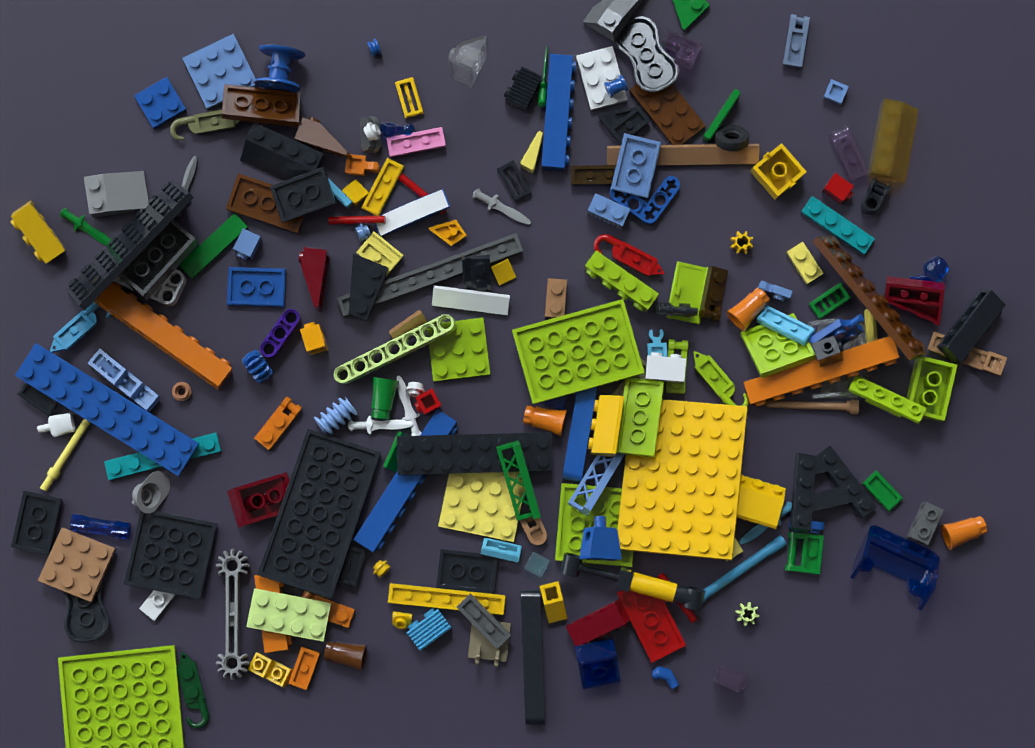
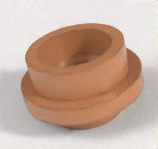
(175, 391)

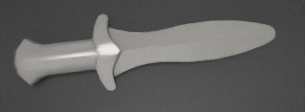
(494, 203)

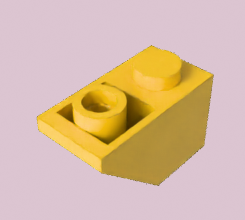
(553, 602)

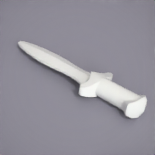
(410, 414)
(372, 425)

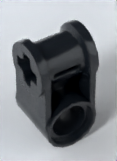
(875, 193)

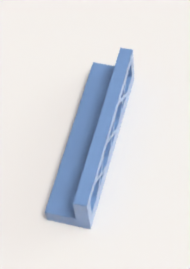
(605, 477)

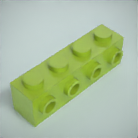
(621, 281)

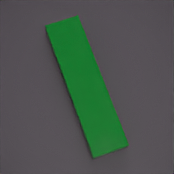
(213, 246)

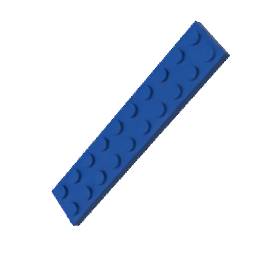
(107, 409)

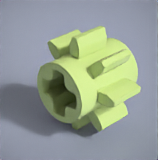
(752, 614)

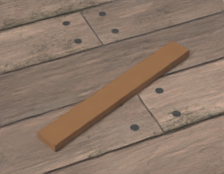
(696, 155)

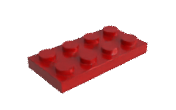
(652, 624)

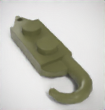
(203, 123)

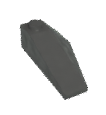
(611, 16)

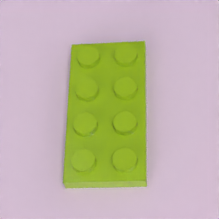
(640, 417)

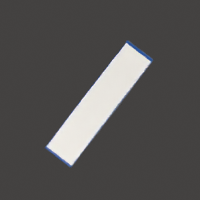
(413, 212)

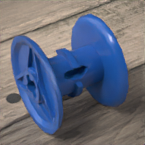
(279, 68)

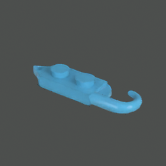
(75, 329)

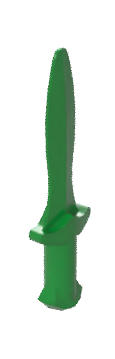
(543, 85)
(81, 224)

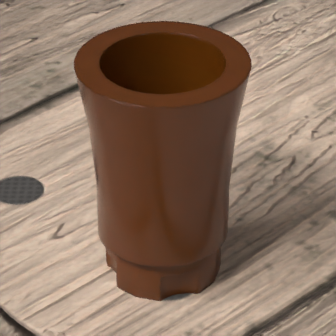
(346, 654)

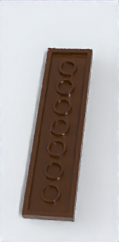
(866, 292)

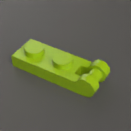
(671, 387)

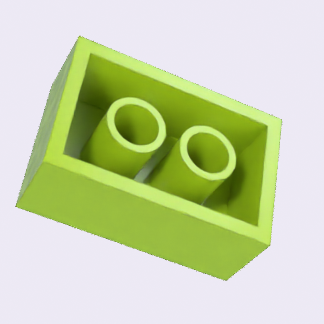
(932, 386)

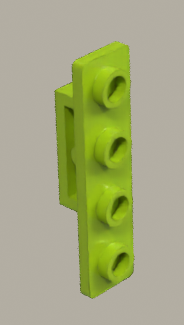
(887, 399)

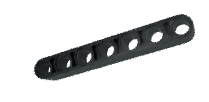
(532, 657)

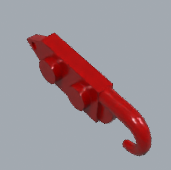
(630, 256)

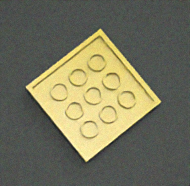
(481, 504)

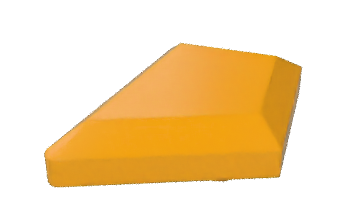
(449, 232)

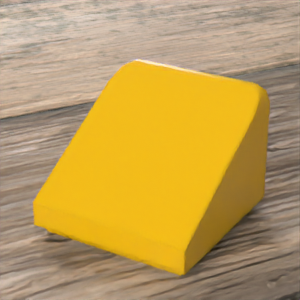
(355, 192)
(503, 272)

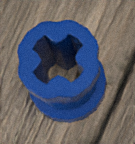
(615, 86)

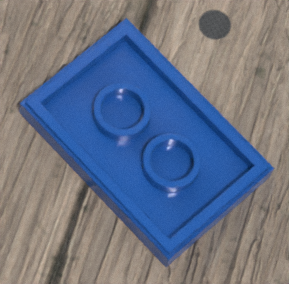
(256, 287)

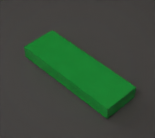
(721, 115)

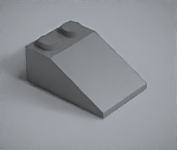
(116, 193)

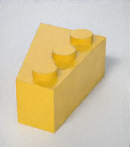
(37, 232)

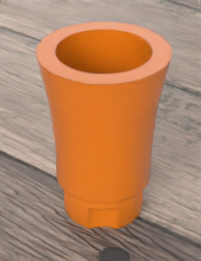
(748, 309)
(545, 419)
(963, 531)

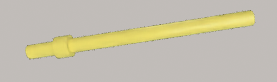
(54, 473)

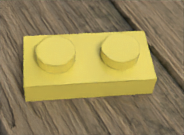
(804, 263)

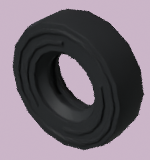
(732, 144)

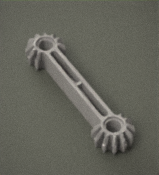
(232, 614)

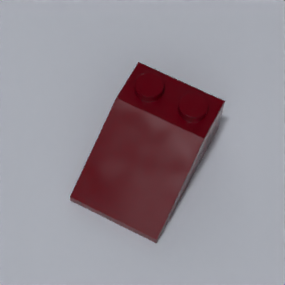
(315, 267)
(258, 499)

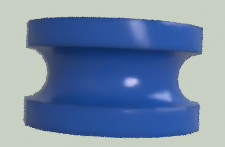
(374, 48)

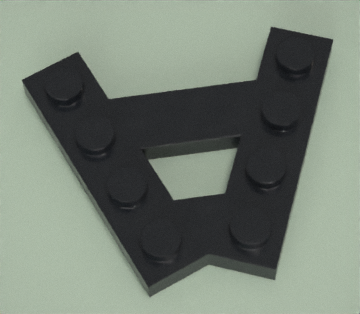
(846, 491)

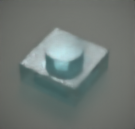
(536, 564)

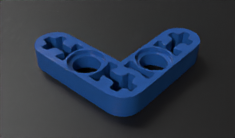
(644, 206)

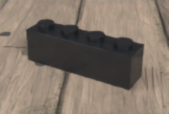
(971, 326)

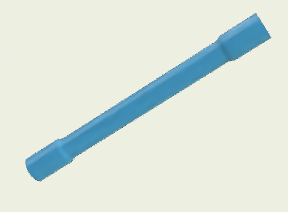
(769, 549)

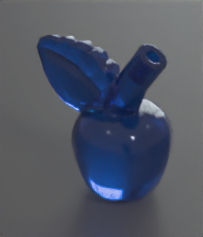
(934, 270)

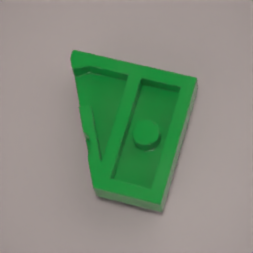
(689, 11)

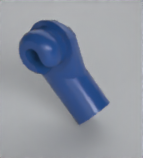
(666, 674)

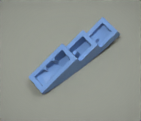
(124, 380)

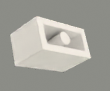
(665, 368)

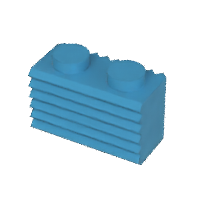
(428, 629)

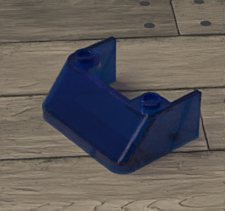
(900, 558)

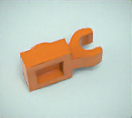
(359, 165)

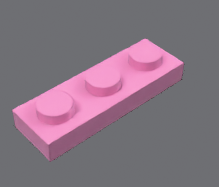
(416, 142)

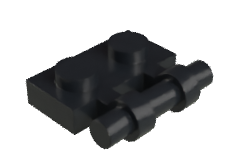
(683, 309)

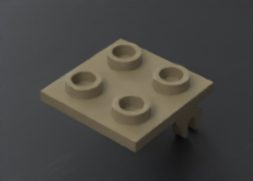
(482, 648)

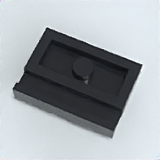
(477, 273)

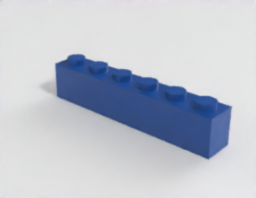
(557, 112)

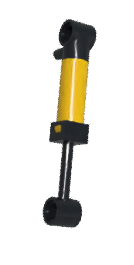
(628, 580)

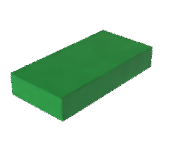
(882, 490)

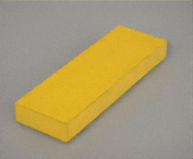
(382, 187)

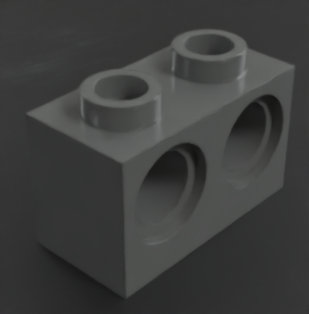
(925, 523)

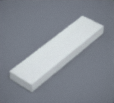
(470, 300)

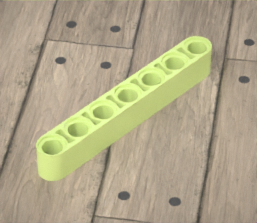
(385, 349)

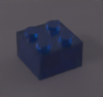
(597, 664)

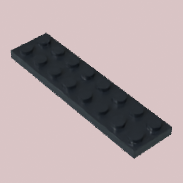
(470, 453)

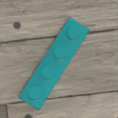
(837, 225)

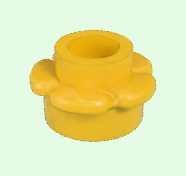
(381, 568)

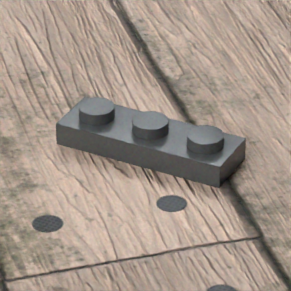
(483, 620)

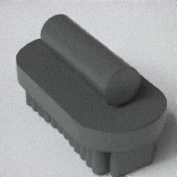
(367, 145)

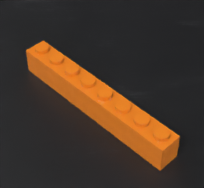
(164, 335)
(810, 374)

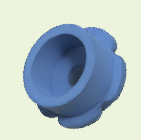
(362, 232)

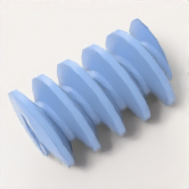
(336, 415)

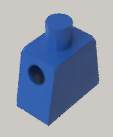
(600, 542)

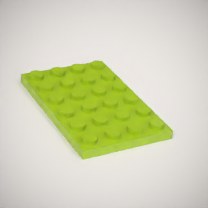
(578, 351)

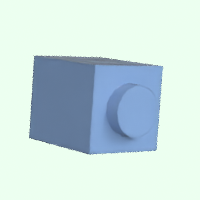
(247, 244)

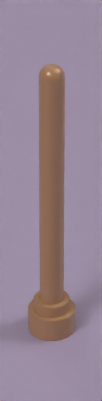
(850, 406)

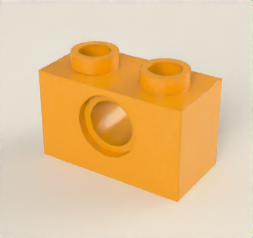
(313, 338)

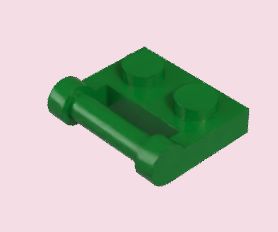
(810, 555)

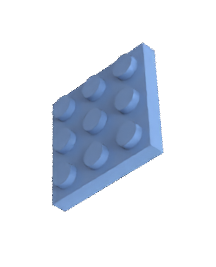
(219, 65)

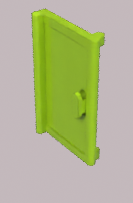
(689, 289)

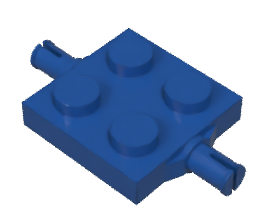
(842, 330)

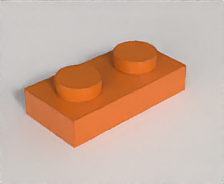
(304, 668)

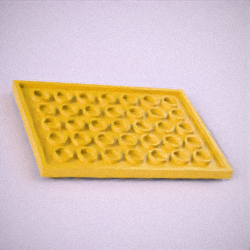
(690, 490)

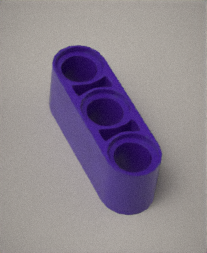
(280, 343)

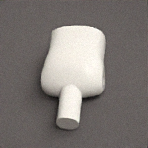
(58, 425)

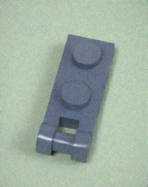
(796, 42)

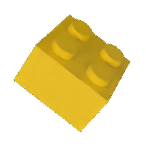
(778, 171)

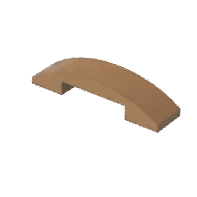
(977, 358)

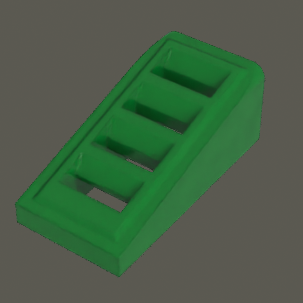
(845, 293)

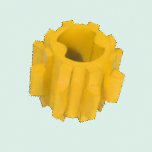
(739, 236)

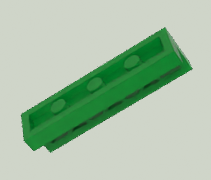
(526, 482)

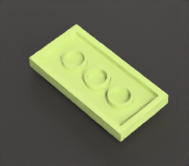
(288, 614)

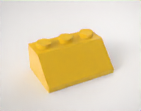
(606, 425)
(760, 501)

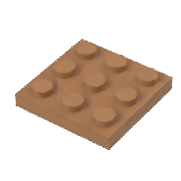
(76, 565)

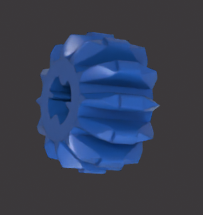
(257, 366)

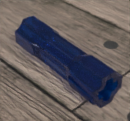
(100, 526)

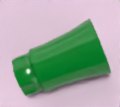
(383, 397)

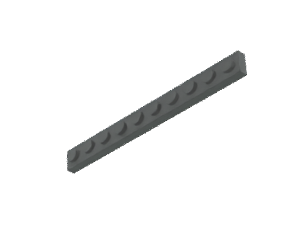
(438, 271)

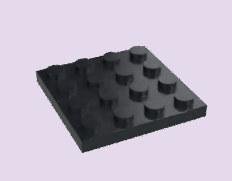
(170, 554)

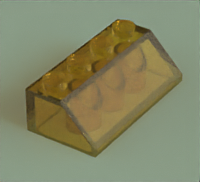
(893, 141)

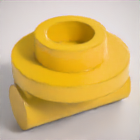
(401, 620)

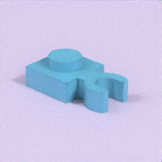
(656, 345)

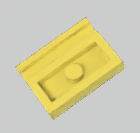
(380, 251)

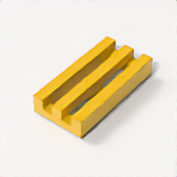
(413, 113)

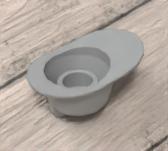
(151, 492)

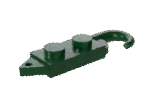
(192, 689)

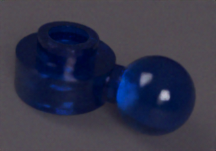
(390, 129)

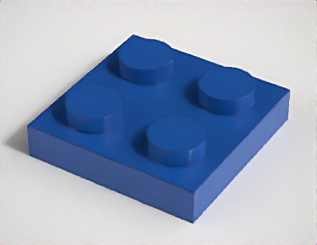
(160, 102)

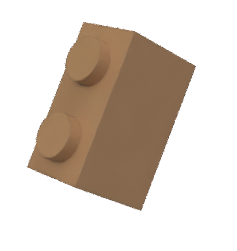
(555, 298)

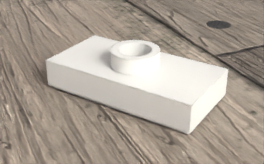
(156, 604)

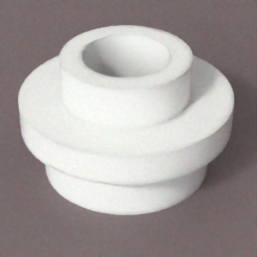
(372, 131)
(414, 389)

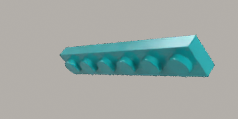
(139, 463)

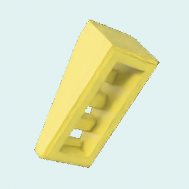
(530, 158)

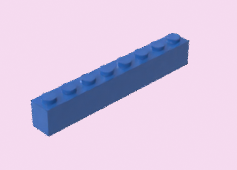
(398, 492)

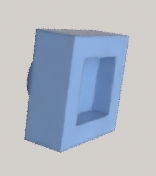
(835, 92)

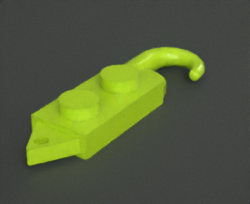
(716, 378)

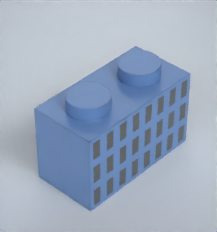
(608, 211)

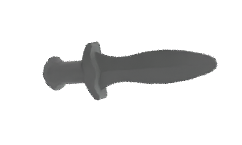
(188, 176)

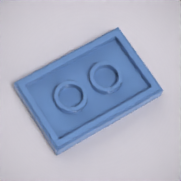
(635, 165)

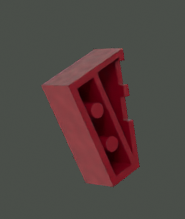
(916, 296)
(598, 623)

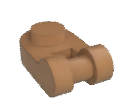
(537, 534)

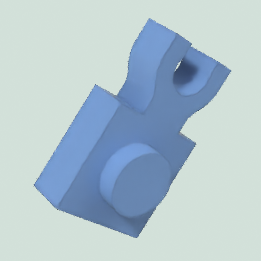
(779, 293)

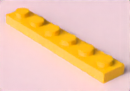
(442, 597)

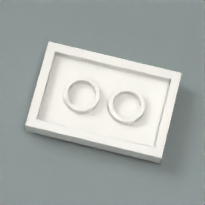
(596, 69)

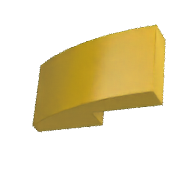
(270, 669)

